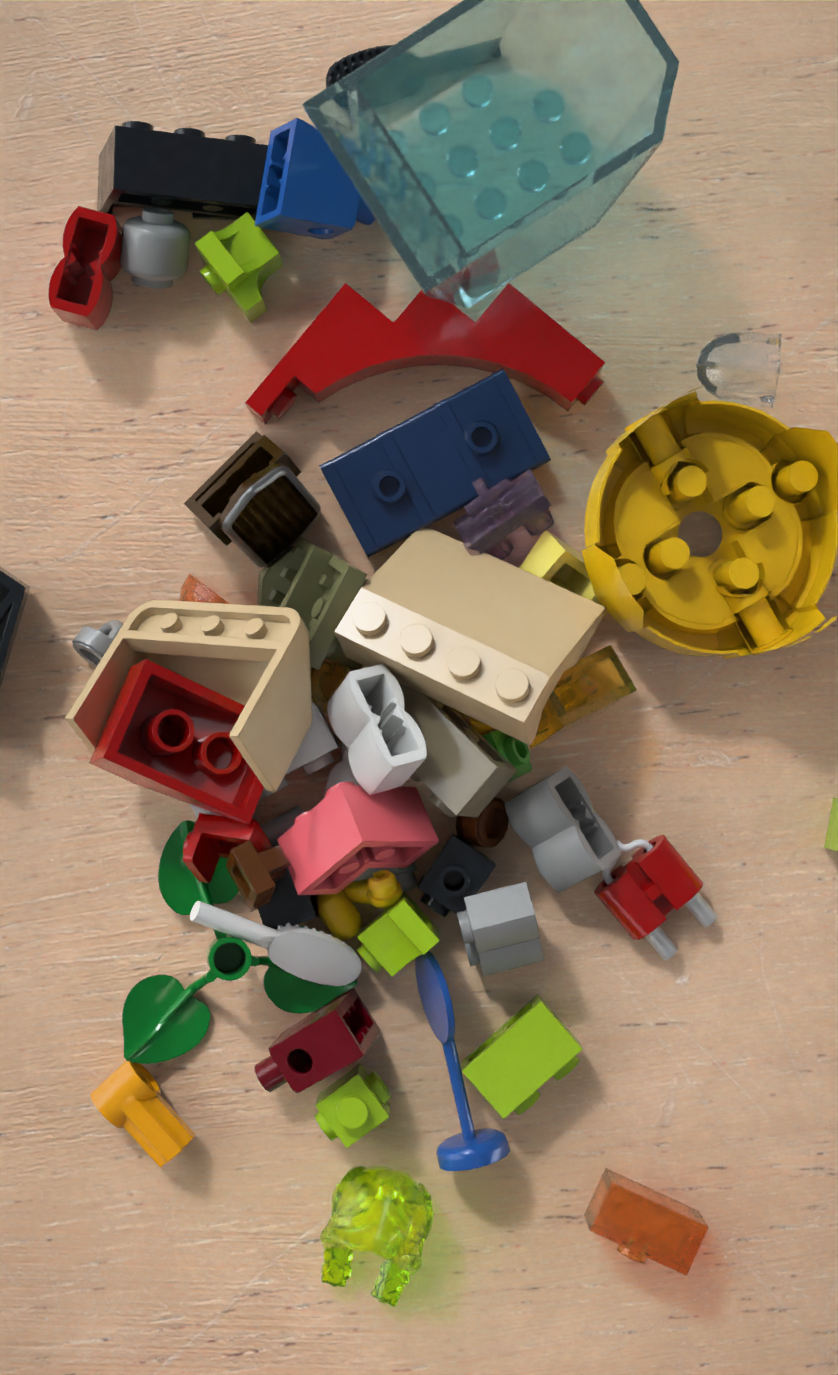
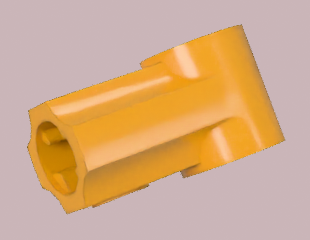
(134, 1101)

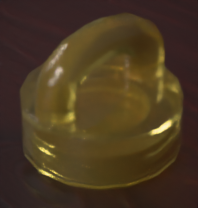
(326, 681)

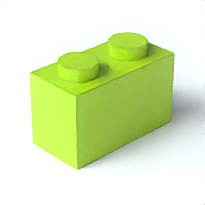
(522, 1058)

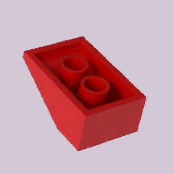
(178, 743)

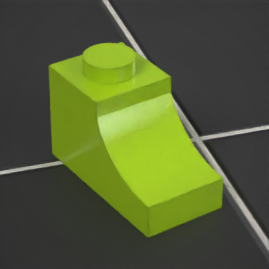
(397, 936)

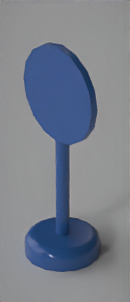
(471, 1147)

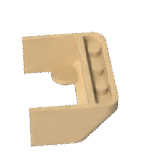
(233, 649)

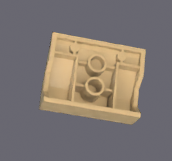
(469, 630)

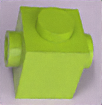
(353, 1105)

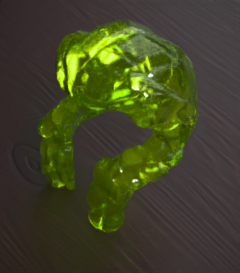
(381, 1214)

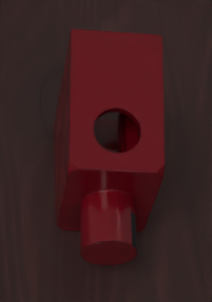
(319, 1044)

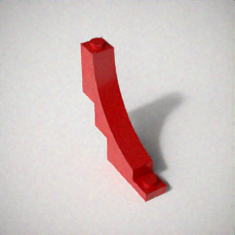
(358, 342)

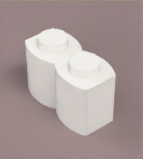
(372, 723)

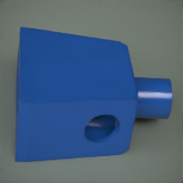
(306, 186)

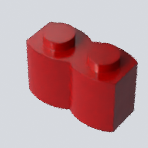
(82, 280)

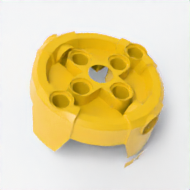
(776, 515)

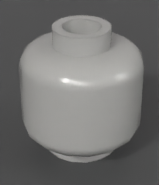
(154, 248)

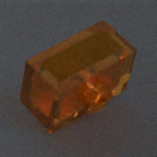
(645, 1222)

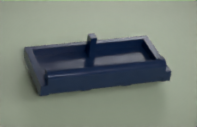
(430, 461)

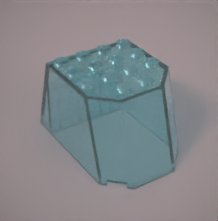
(500, 133)

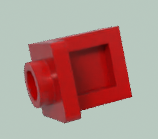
(214, 838)

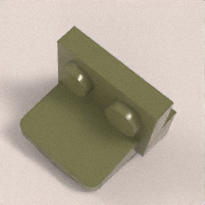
(316, 587)

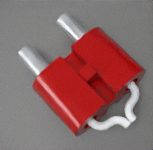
(649, 889)

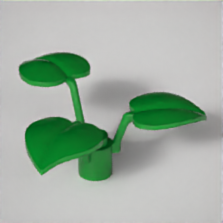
(167, 1021)

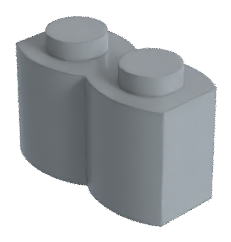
(562, 830)
(501, 929)

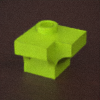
(239, 263)

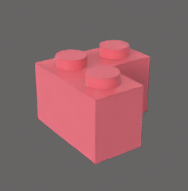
(355, 833)

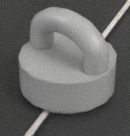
(93, 643)

